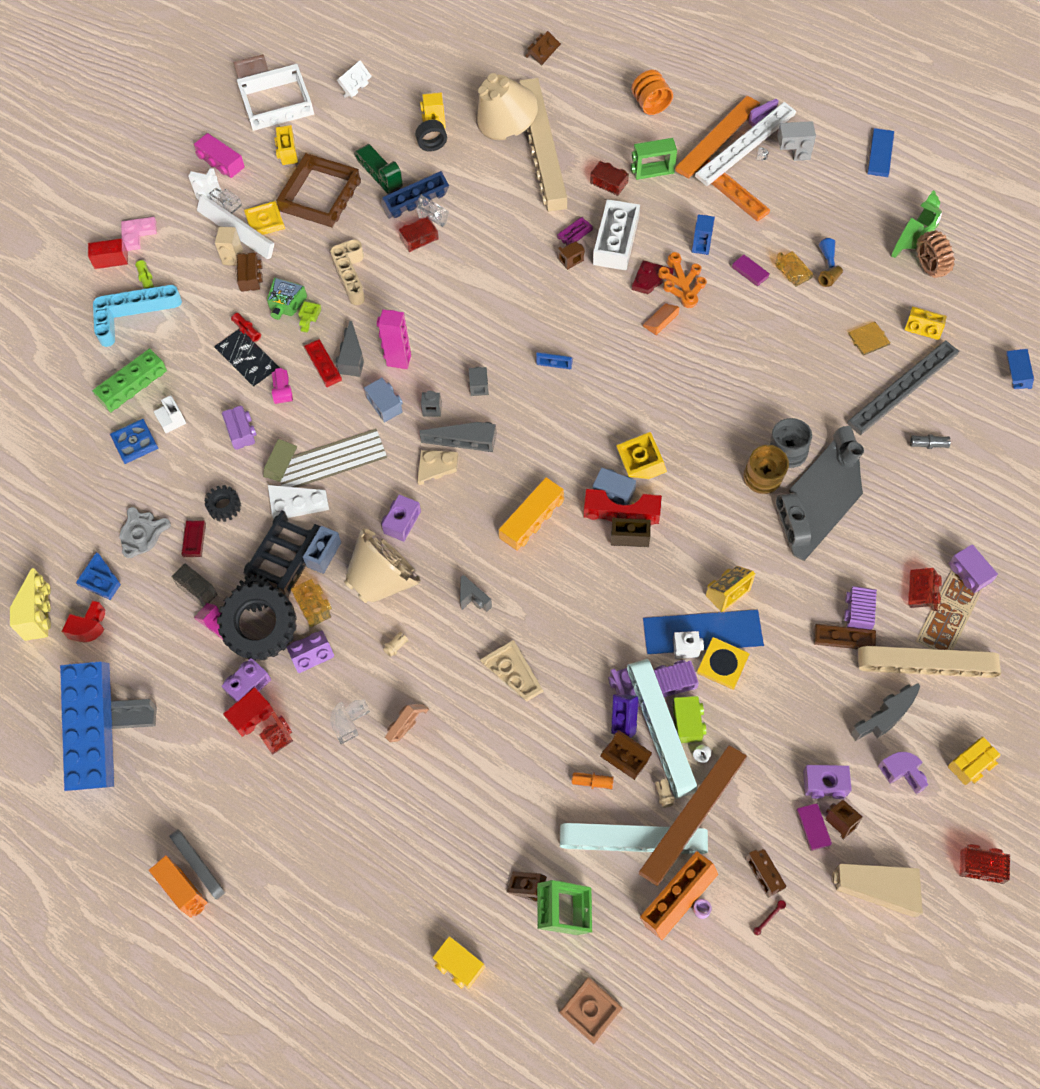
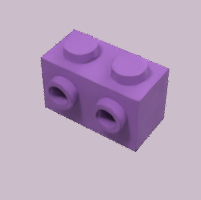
(245, 679)

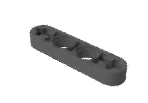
(197, 864)

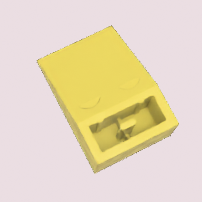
(31, 608)

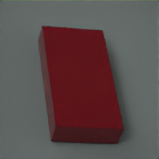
(193, 538)

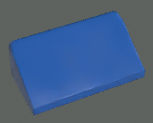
(554, 360)

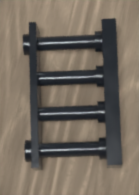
(294, 567)

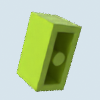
(688, 719)

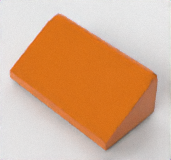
(661, 318)

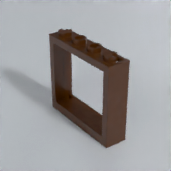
(292, 187)

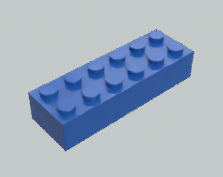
(87, 726)

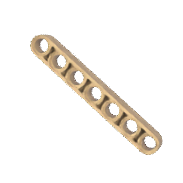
(929, 661)

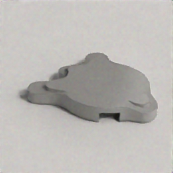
(141, 532)

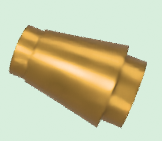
(829, 276)

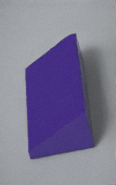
(624, 714)

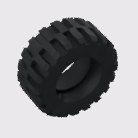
(241, 600)

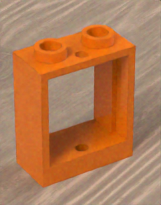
(178, 887)

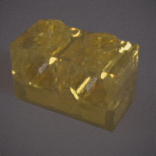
(309, 603)

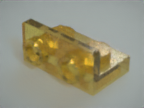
(793, 268)

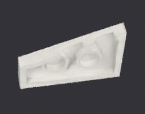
(297, 500)

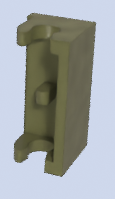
(279, 460)

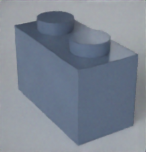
(383, 399)
(617, 487)
(322, 549)

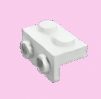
(204, 184)

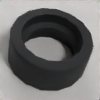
(435, 143)

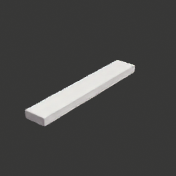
(246, 233)

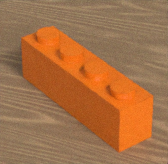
(679, 895)

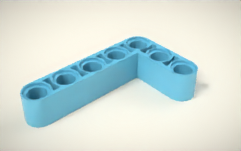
(130, 303)

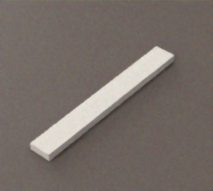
(745, 144)

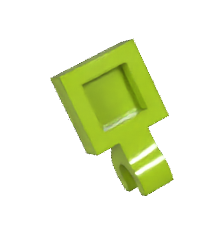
(308, 313)

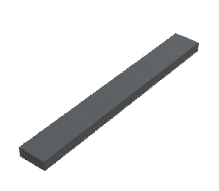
(903, 387)

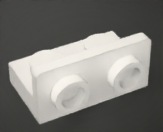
(353, 79)

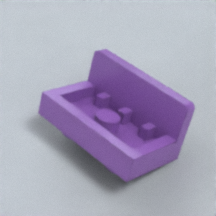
(310, 651)

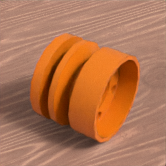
(652, 92)

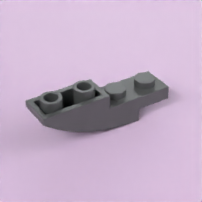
(889, 714)

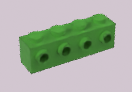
(129, 380)

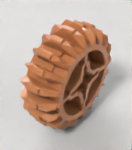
(935, 254)

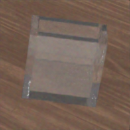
(225, 199)

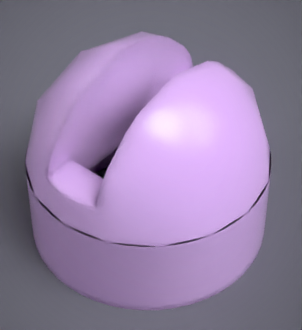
(704, 906)

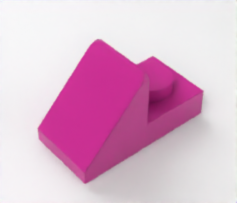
(208, 617)

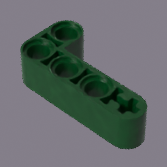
(385, 174)

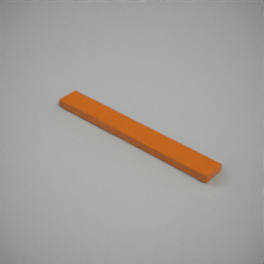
(716, 137)

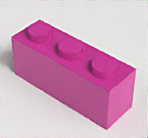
(219, 155)

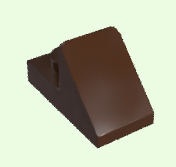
(525, 884)

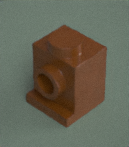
(571, 254)
(843, 818)

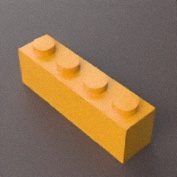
(531, 514)

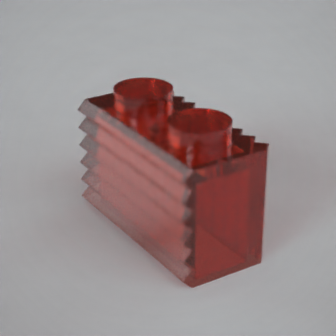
(609, 178)
(418, 234)
(984, 865)

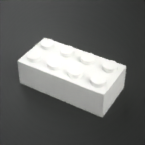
(616, 234)

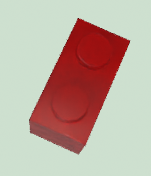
(108, 253)
(248, 712)

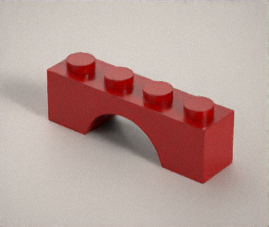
(599, 506)

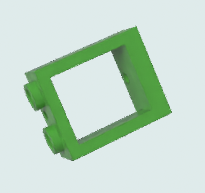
(651, 149)
(548, 907)

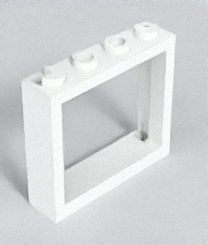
(269, 80)

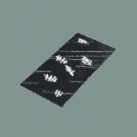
(246, 357)

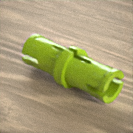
(144, 275)

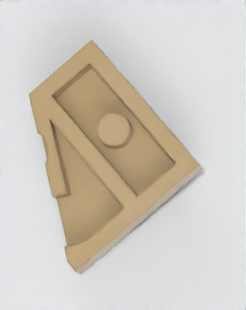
(436, 464)

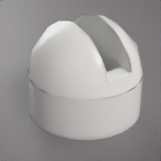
(698, 751)

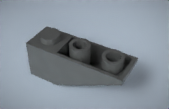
(350, 360)

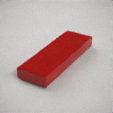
(323, 363)

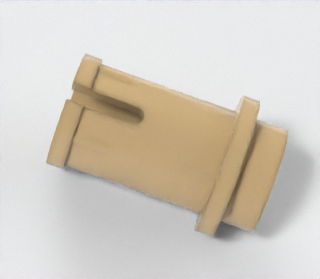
(395, 644)
(664, 793)

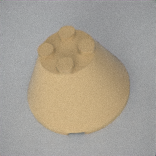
(504, 107)
(378, 569)

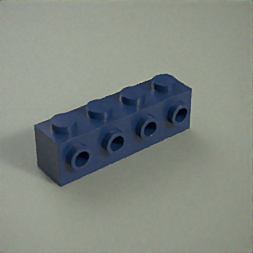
(408, 197)

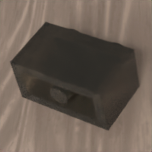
(194, 585)

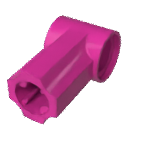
(281, 389)

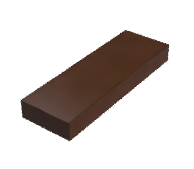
(843, 636)

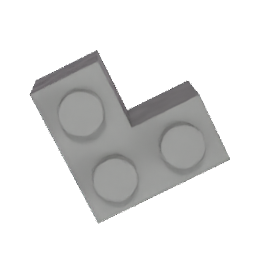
(798, 137)

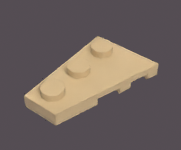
(513, 670)

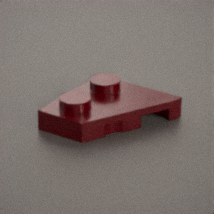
(648, 278)

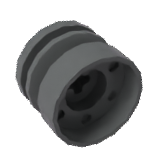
(793, 438)

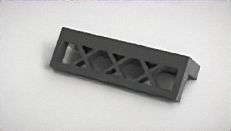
(133, 713)

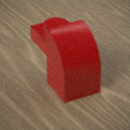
(85, 628)

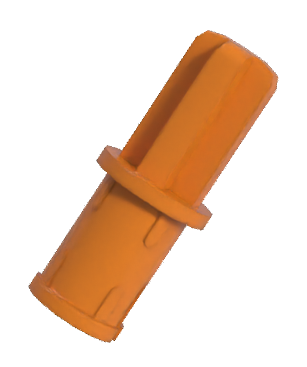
(592, 780)

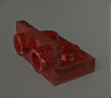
(924, 588)
(276, 735)

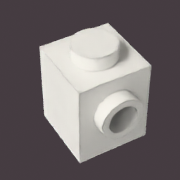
(687, 644)

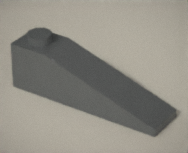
(467, 436)

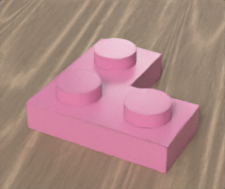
(134, 229)

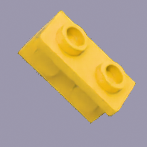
(925, 323)

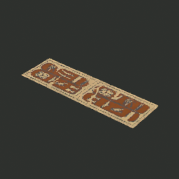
(946, 625)

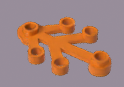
(688, 298)

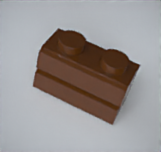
(249, 272)

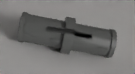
(930, 441)

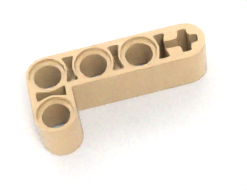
(343, 258)

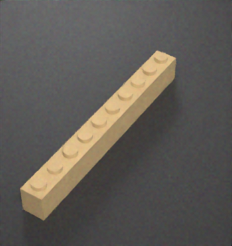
(545, 153)

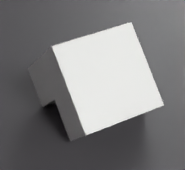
(169, 415)

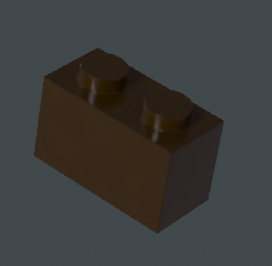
(630, 532)

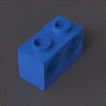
(703, 234)

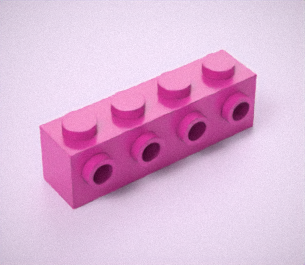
(394, 338)

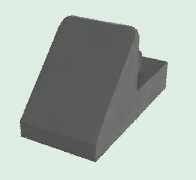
(471, 592)

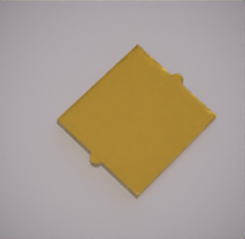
(869, 338)

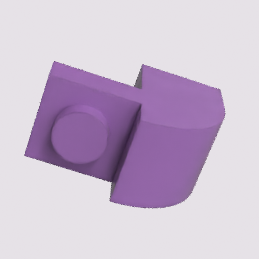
(904, 765)

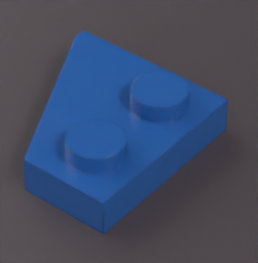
(99, 578)

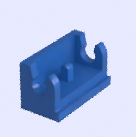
(1020, 368)

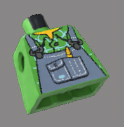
(285, 298)

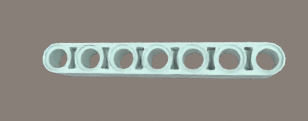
(662, 729)
(624, 838)

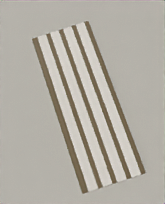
(334, 459)

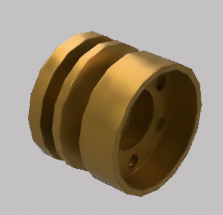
(766, 460)

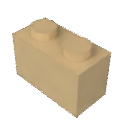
(228, 245)

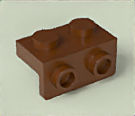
(544, 47)
(626, 755)

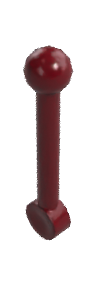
(780, 906)

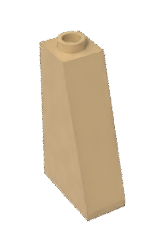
(886, 886)

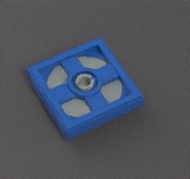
(134, 441)

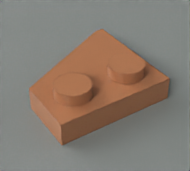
(405, 721)

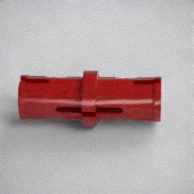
(246, 327)

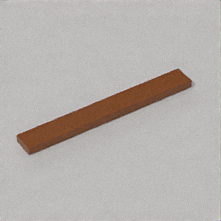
(692, 815)

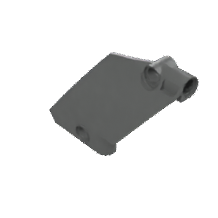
(822, 494)

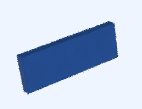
(881, 152)

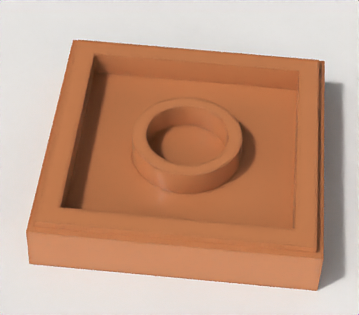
(590, 1010)

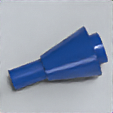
(828, 249)

